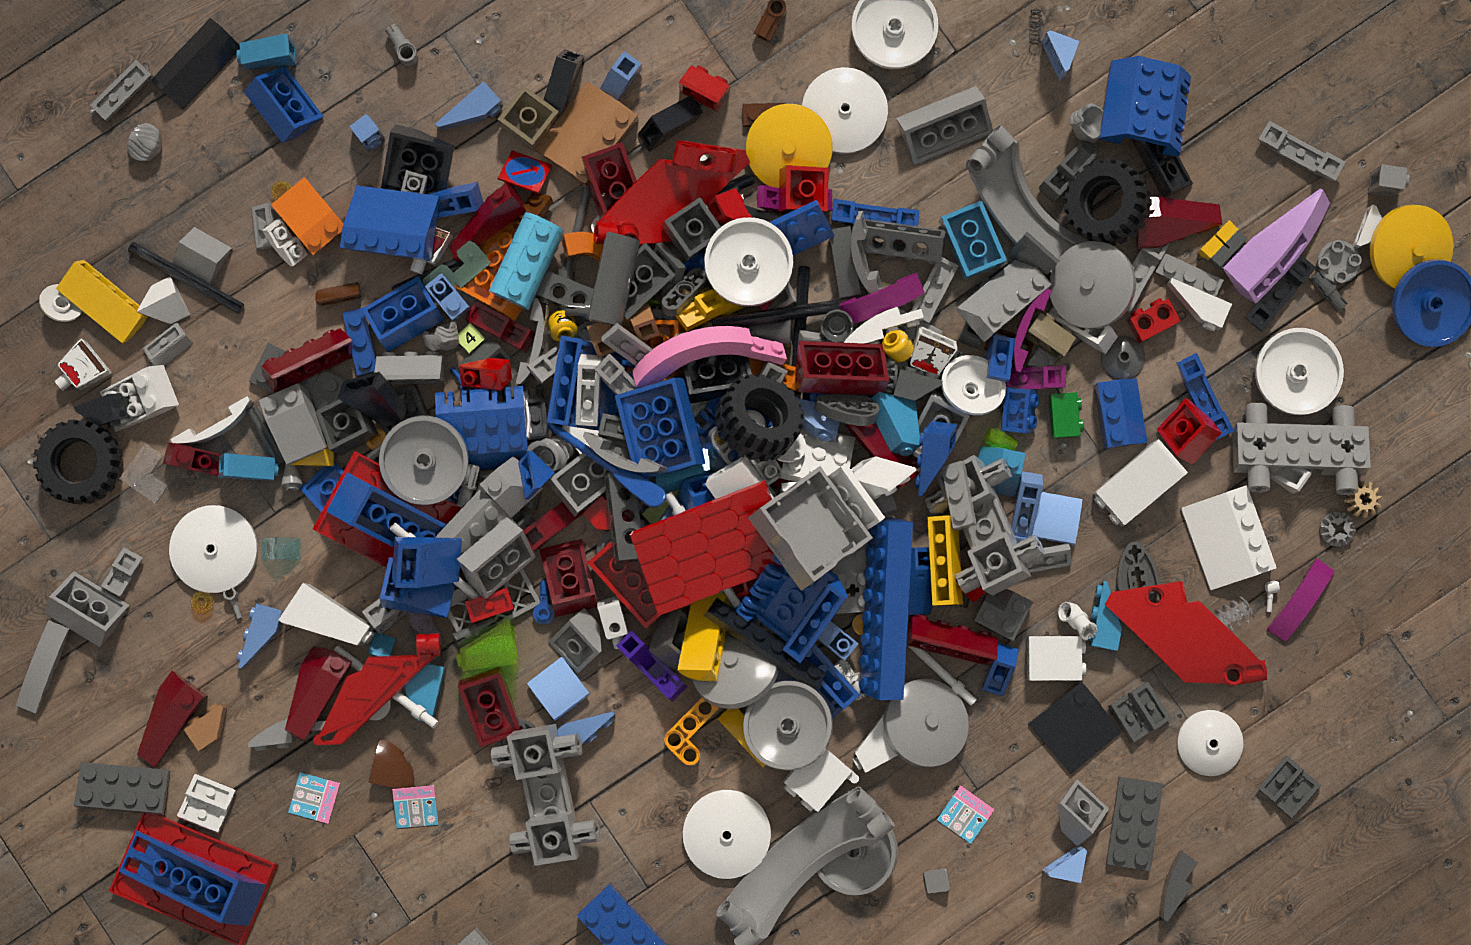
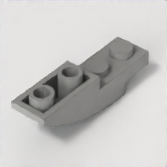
(277, 735)

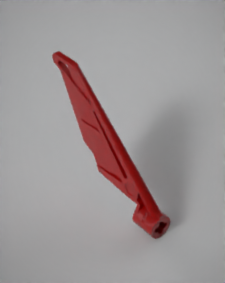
(373, 687)

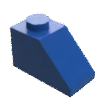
(1001, 670)

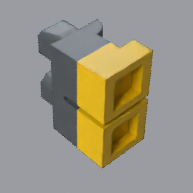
(1223, 245)

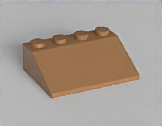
(584, 127)

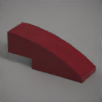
(500, 326)

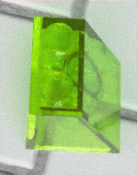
(491, 649)

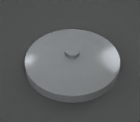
(1092, 285)
(423, 460)
(741, 678)
(927, 724)
(788, 726)
(862, 868)

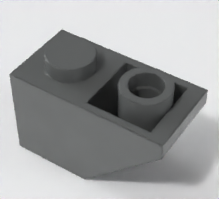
(914, 385)

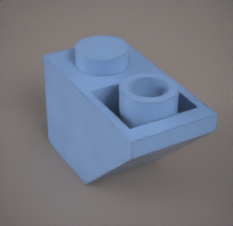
(621, 76)
(367, 132)
(448, 297)
(837, 641)

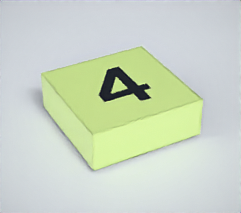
(470, 338)

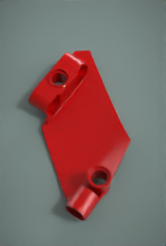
(670, 188)
(1186, 635)

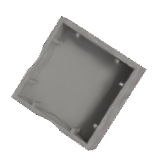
(810, 528)

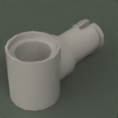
(402, 45)

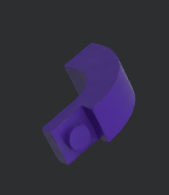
(651, 666)

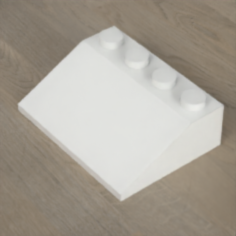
(1228, 538)

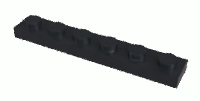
(763, 643)

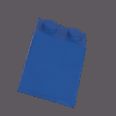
(322, 485)

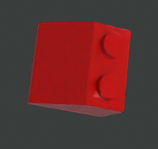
(703, 87)
(802, 186)
(1189, 431)

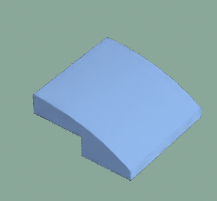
(1057, 518)
(558, 688)

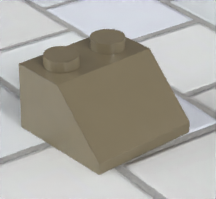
(527, 118)
(1050, 336)

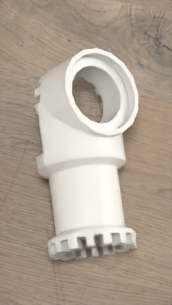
(1077, 620)
(853, 678)

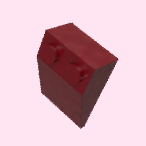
(608, 176)
(568, 577)
(489, 706)

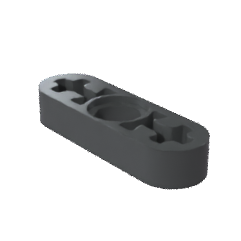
(683, 300)

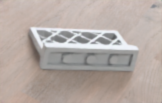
(459, 595)

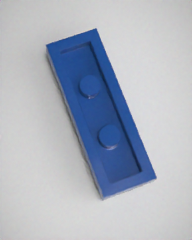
(363, 348)

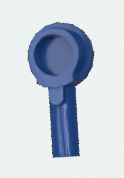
(543, 612)

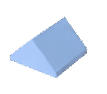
(1060, 52)
(1068, 866)

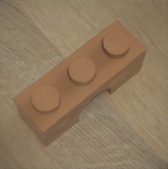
(639, 324)

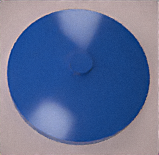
(1433, 303)

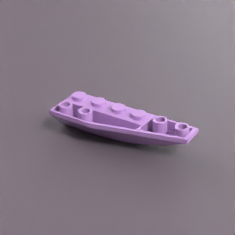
(1276, 248)

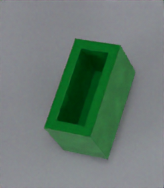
(1065, 415)

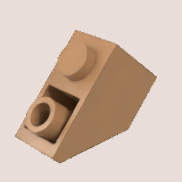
(207, 729)

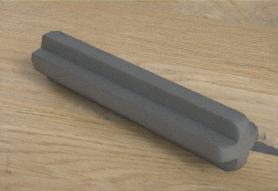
(265, 433)

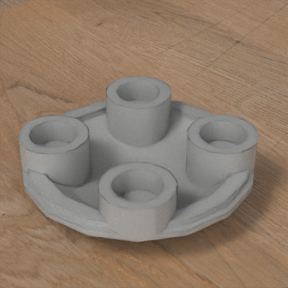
(1339, 261)

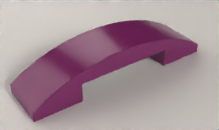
(885, 299)
(1020, 355)
(1038, 378)
(1302, 600)

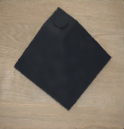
(417, 153)
(713, 375)
(1075, 727)

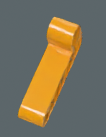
(685, 734)

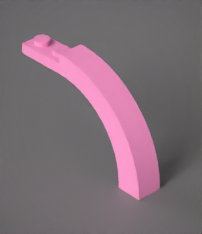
(700, 344)

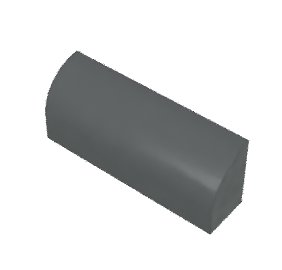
(613, 279)

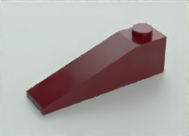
(492, 216)
(1175, 220)
(316, 685)
(172, 709)

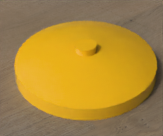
(787, 137)
(1408, 238)

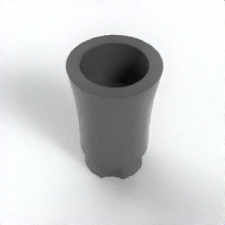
(774, 331)

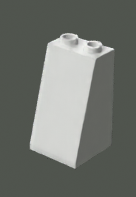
(1139, 483)
(323, 615)

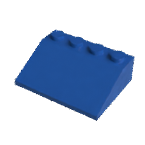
(391, 223)
(661, 426)

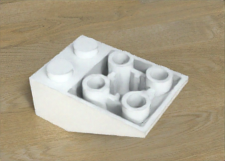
(144, 395)
(881, 475)

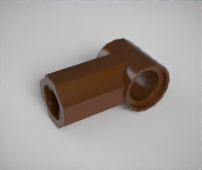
(770, 21)

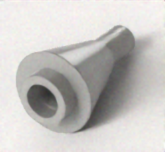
(291, 478)

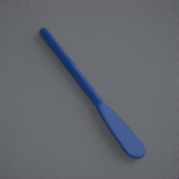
(636, 484)

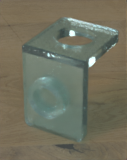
(281, 548)

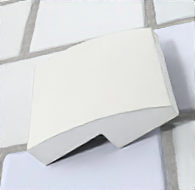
(206, 803)

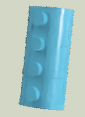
(526, 260)

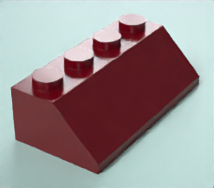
(307, 360)
(841, 368)
(874, 444)
(952, 641)

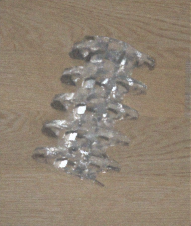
(1235, 613)

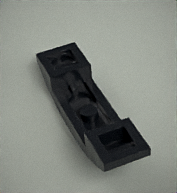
(1279, 294)

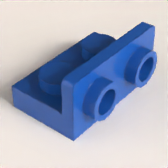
(1020, 410)

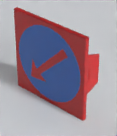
(524, 172)

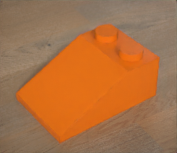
(308, 216)

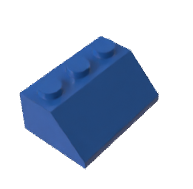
(283, 103)
(402, 314)
(1120, 413)

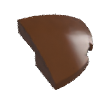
(391, 767)

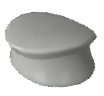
(549, 453)

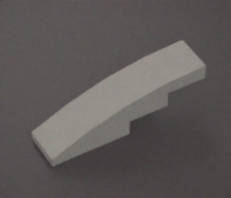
(42, 666)

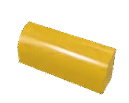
(102, 300)
(944, 561)
(702, 642)

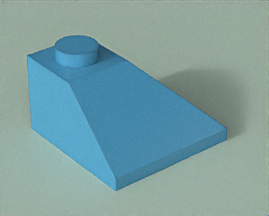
(1014, 461)

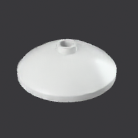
(970, 374)
(1195, 738)

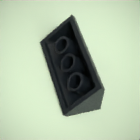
(196, 63)
(1165, 170)

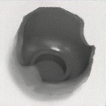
(836, 326)

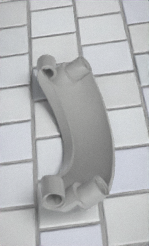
(1003, 189)
(764, 892)

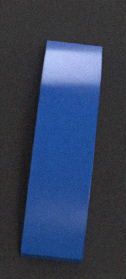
(847, 211)
(1201, 392)

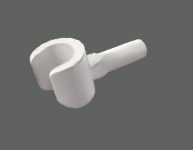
(1270, 588)

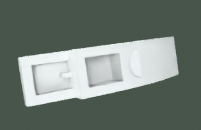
(872, 330)

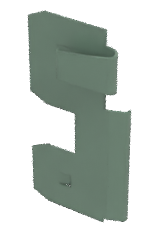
(474, 262)

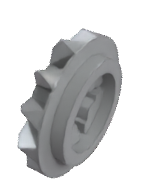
(1327, 529)

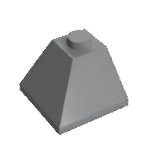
(506, 487)
(578, 640)
(1080, 812)

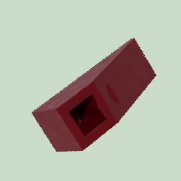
(192, 459)
(549, 526)

